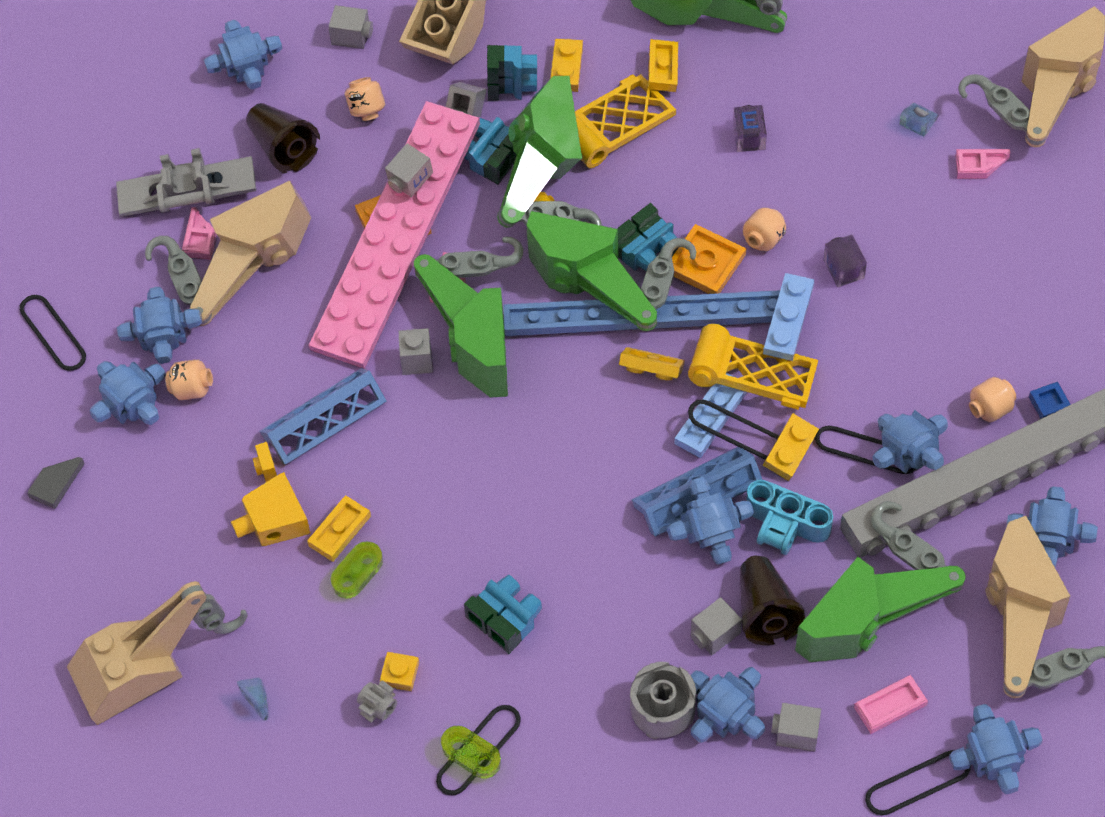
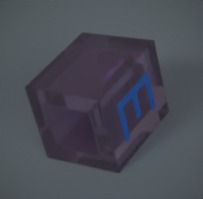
(749, 128)
(844, 260)

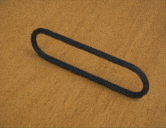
(62, 324)
(724, 437)
(854, 457)
(485, 762)
(918, 797)

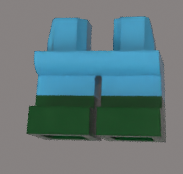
(510, 71)
(493, 152)
(643, 237)
(501, 615)

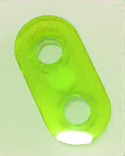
(355, 571)
(472, 752)

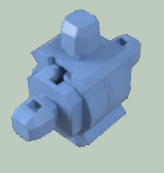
(243, 54)
(159, 325)
(127, 392)
(910, 441)
(710, 520)
(1057, 524)
(726, 705)
(995, 749)

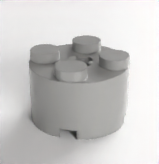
(678, 693)

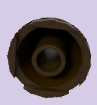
(283, 137)
(767, 603)

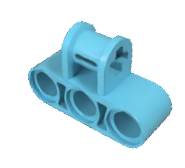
(782, 528)

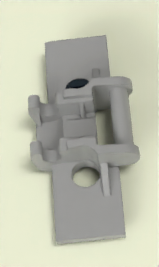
(185, 184)

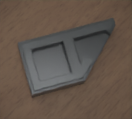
(55, 481)

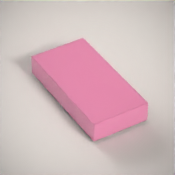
(890, 704)

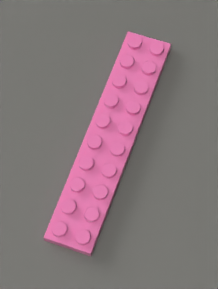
(393, 241)

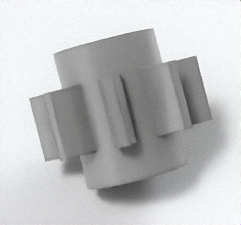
(377, 701)

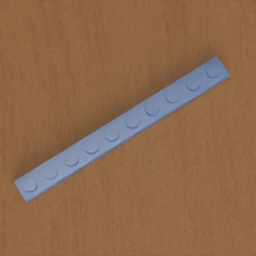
(676, 312)

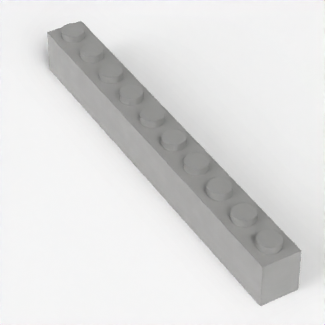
(981, 473)

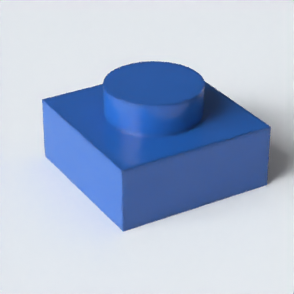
(1048, 399)

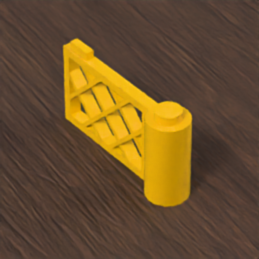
(594, 144)
(713, 359)

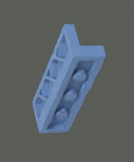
(316, 406)
(726, 474)

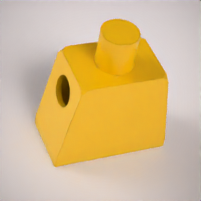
(272, 513)

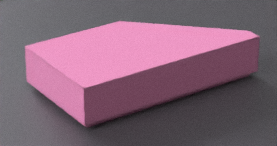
(979, 162)
(199, 237)

